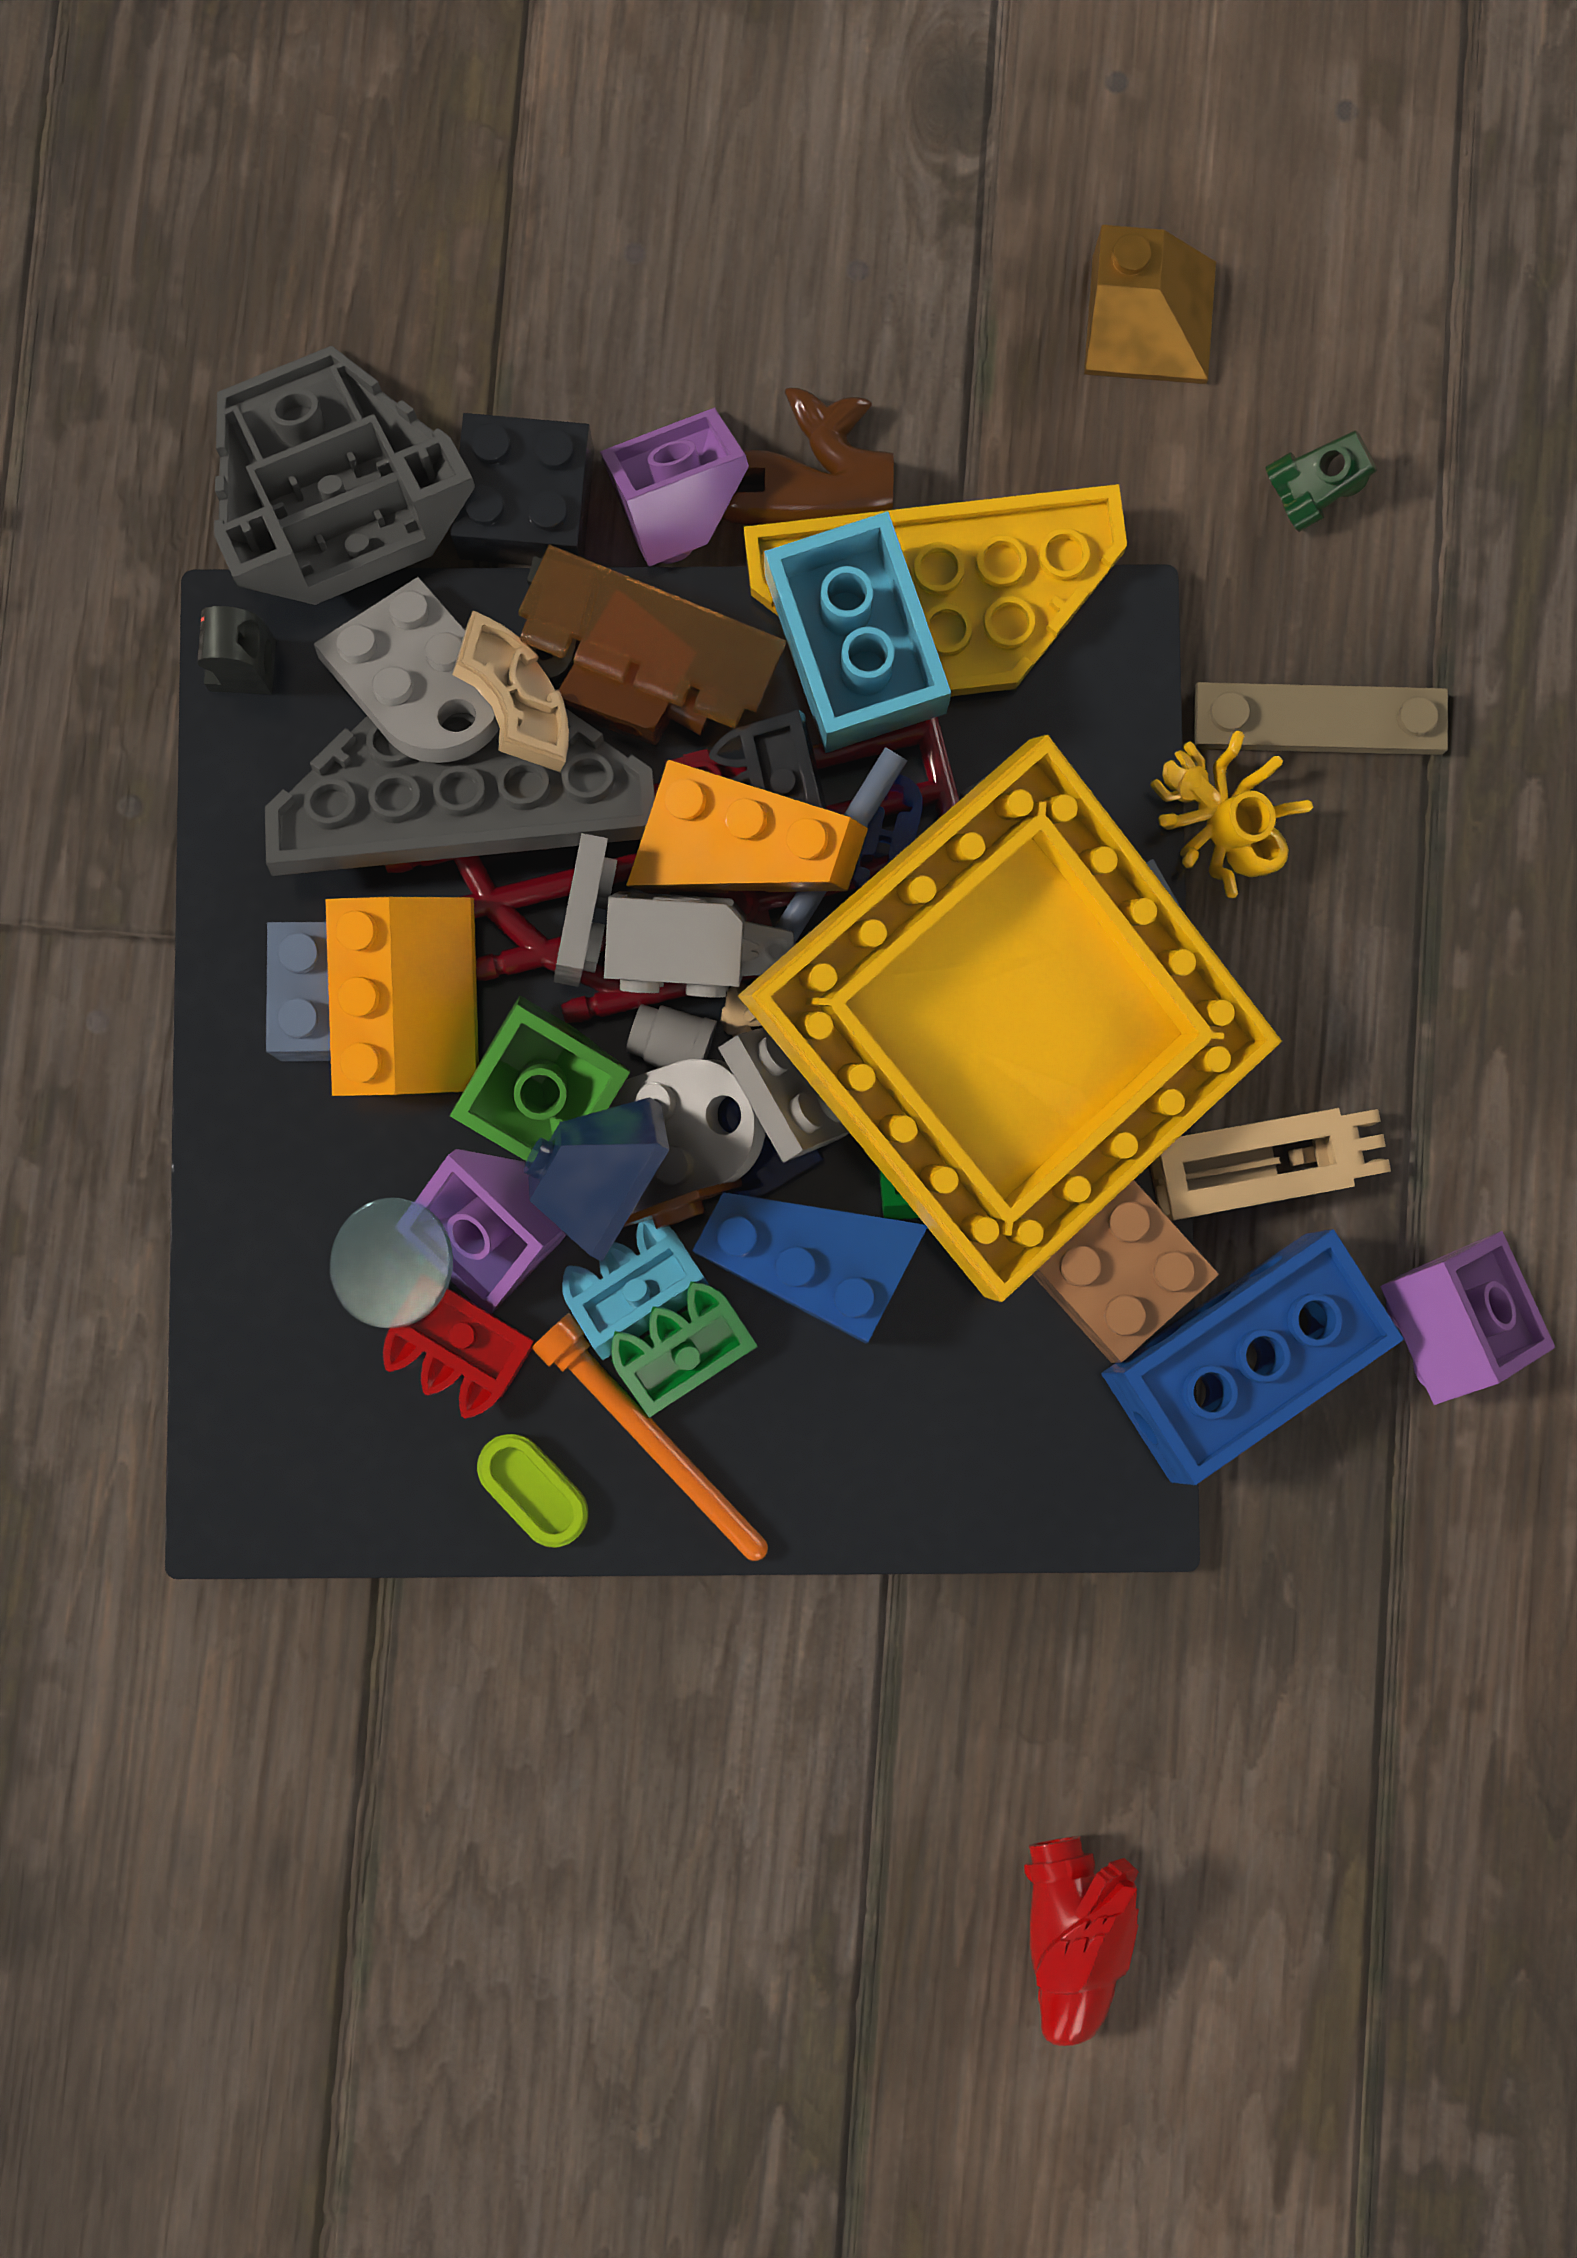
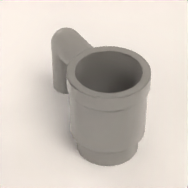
(669, 1036)

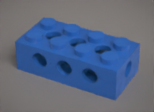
(1292, 1367)

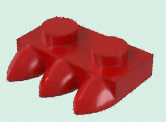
(459, 1342)

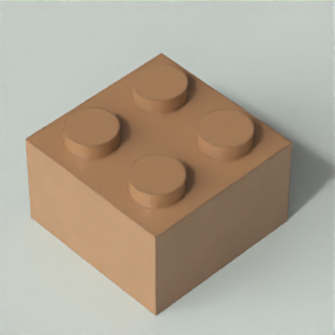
(1125, 1273)

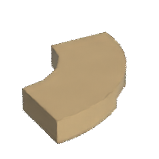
(517, 688)

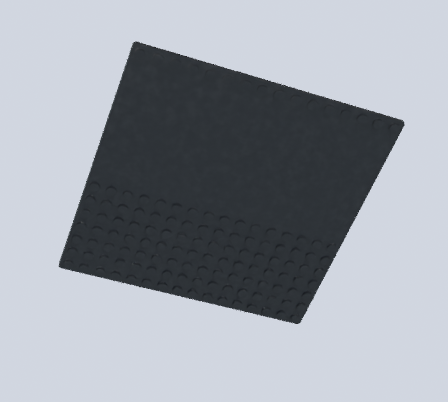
(935, 1448)

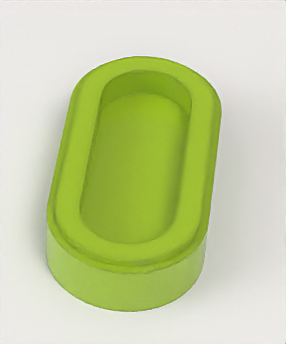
(532, 1490)

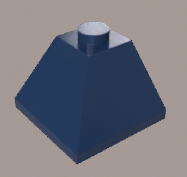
(597, 1171)

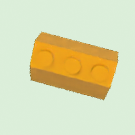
(401, 994)

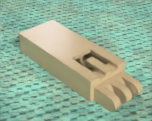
(1239, 1170)

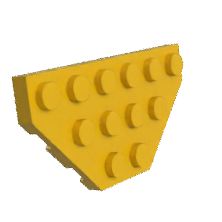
(987, 573)

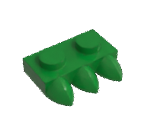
(680, 1348)

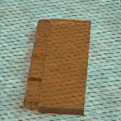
(640, 624)

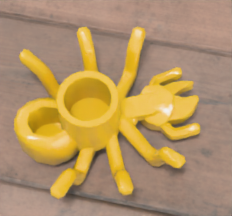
(1237, 825)

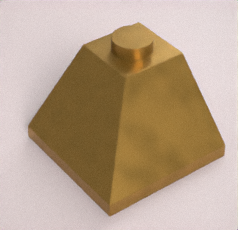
(1149, 307)

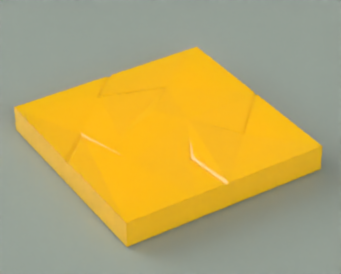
(1012, 1018)

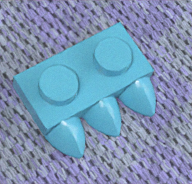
(630, 1286)

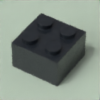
(527, 489)

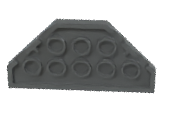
(384, 808)

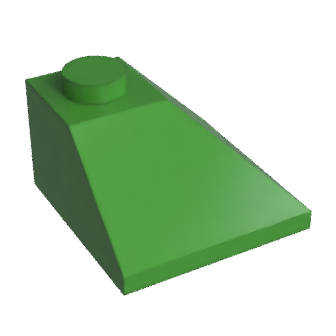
(535, 1079)

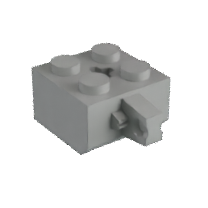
(686, 941)

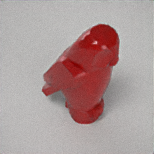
(1078, 1936)

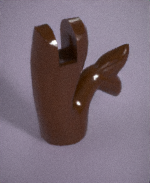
(793, 491)

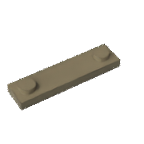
(1322, 718)

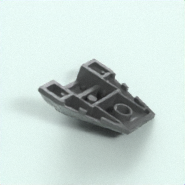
(328, 480)

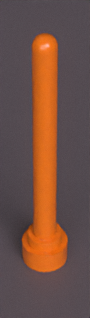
(568, 1349)

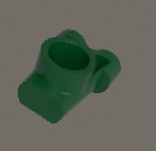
(1305, 482)

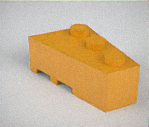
(738, 837)

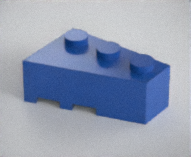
(812, 1257)

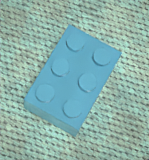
(857, 632)

